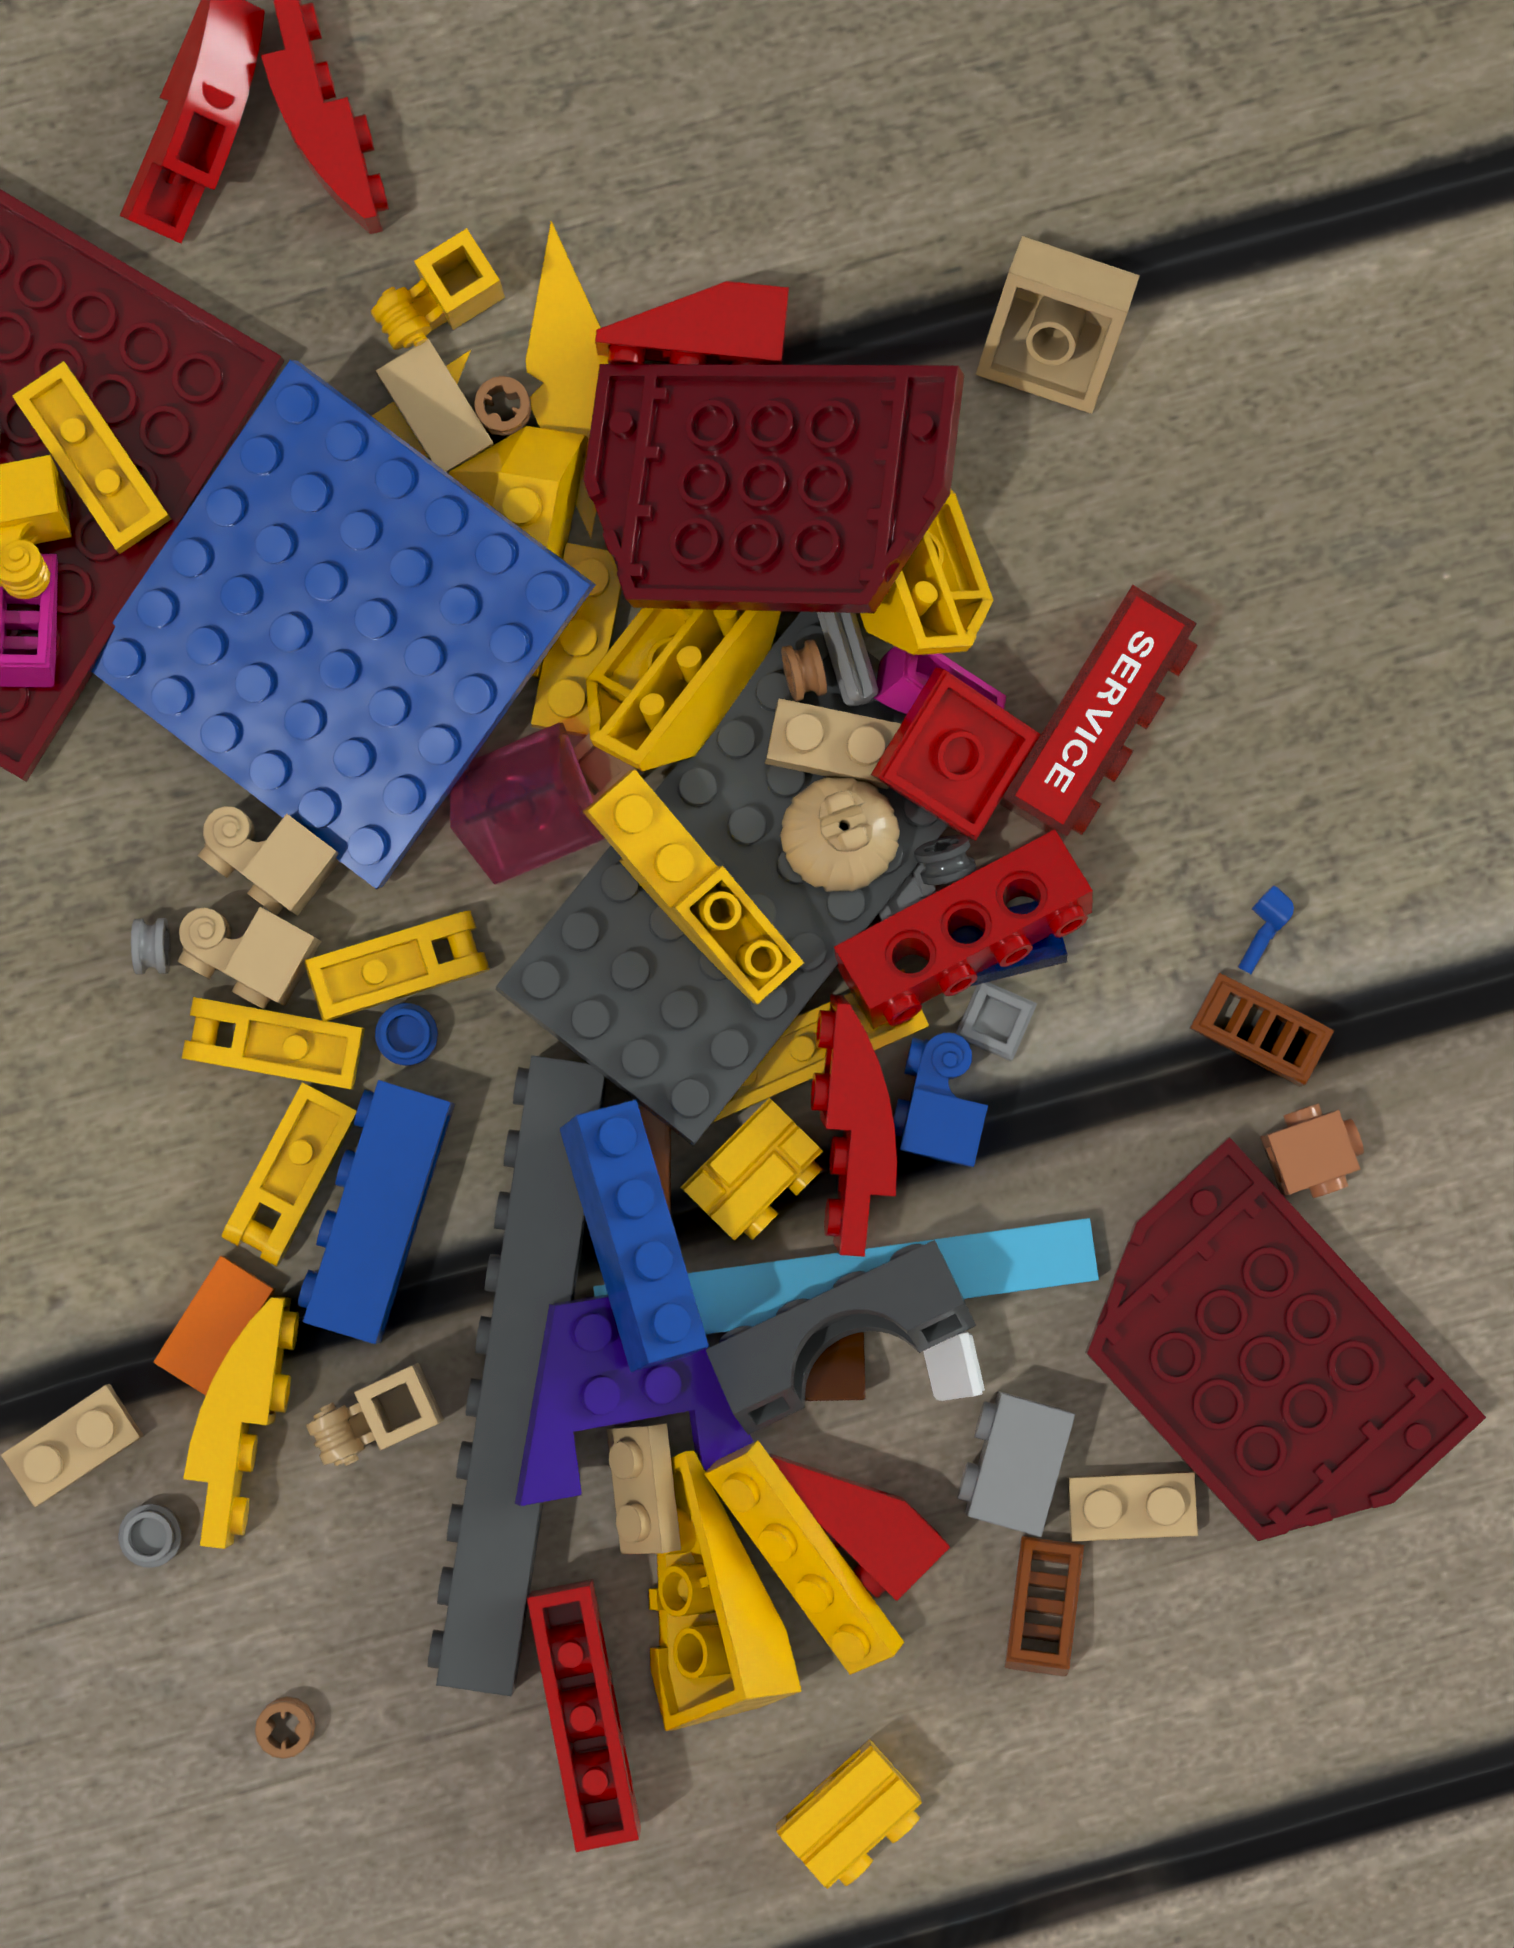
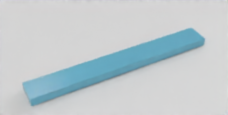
(979, 1263)

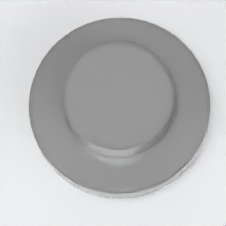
(150, 1535)

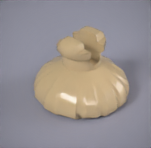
(833, 856)

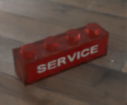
(1099, 713)

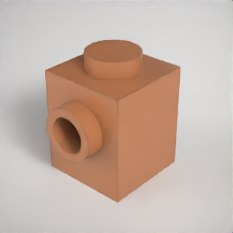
(1313, 1151)

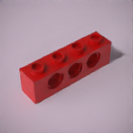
(1036, 871)
(584, 1715)

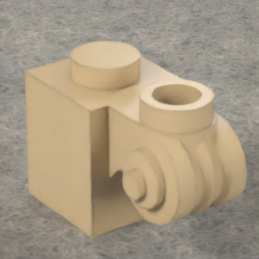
(283, 868)
(263, 961)
(385, 1413)

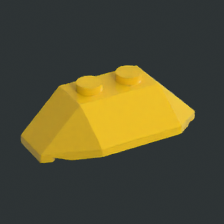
(530, 482)
(938, 594)
(673, 681)

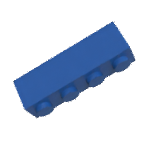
(377, 1211)
(633, 1236)

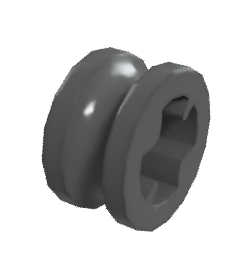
(945, 860)

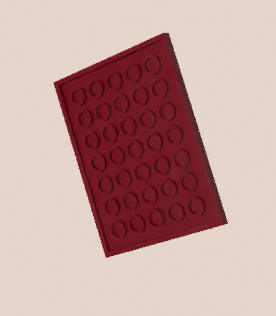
(169, 389)

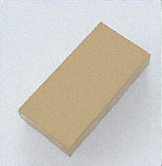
(434, 407)

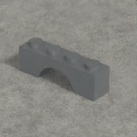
(769, 1364)

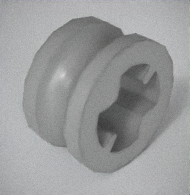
(151, 946)

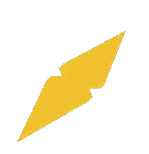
(564, 357)

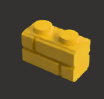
(753, 1171)
(850, 1816)

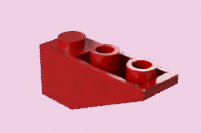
(710, 327)
(872, 1525)

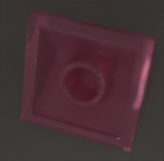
(523, 805)

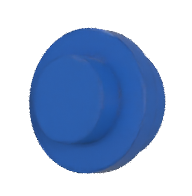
(406, 1034)

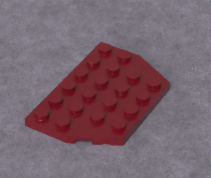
(769, 480)
(1269, 1356)

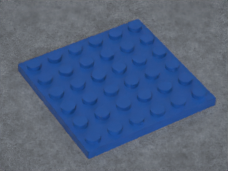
(338, 623)

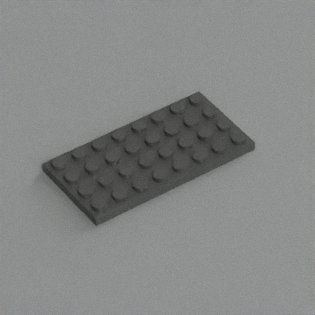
(635, 990)

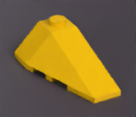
(717, 1625)

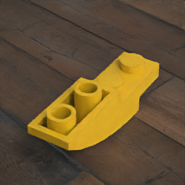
(692, 889)
(242, 1392)

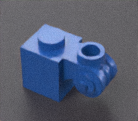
(934, 1119)

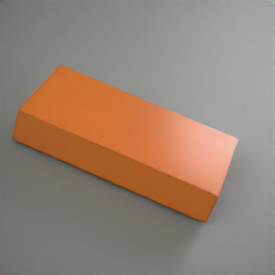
(213, 1323)

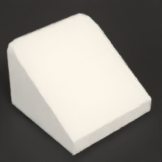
(954, 1368)

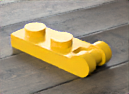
(394, 966)
(276, 1043)
(290, 1172)

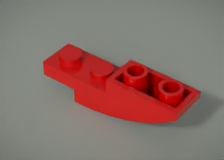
(201, 116)
(324, 131)
(854, 1100)

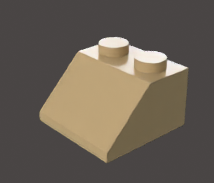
(1057, 324)

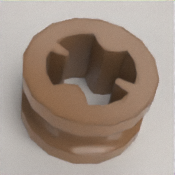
(512, 390)
(804, 670)
(304, 1730)

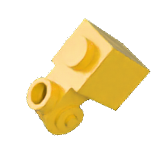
(452, 289)
(30, 514)

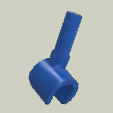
(1276, 911)

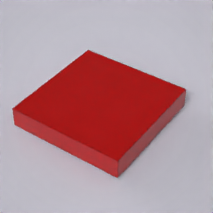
(955, 753)

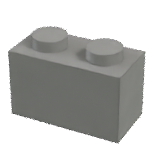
(1016, 1463)

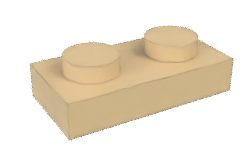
(828, 741)
(72, 1445)
(643, 1489)
(1132, 1506)

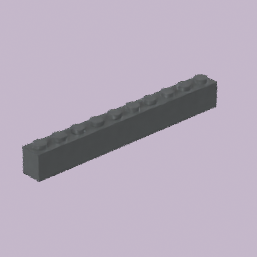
(535, 1269)

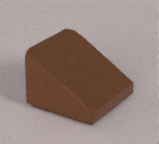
(839, 1372)

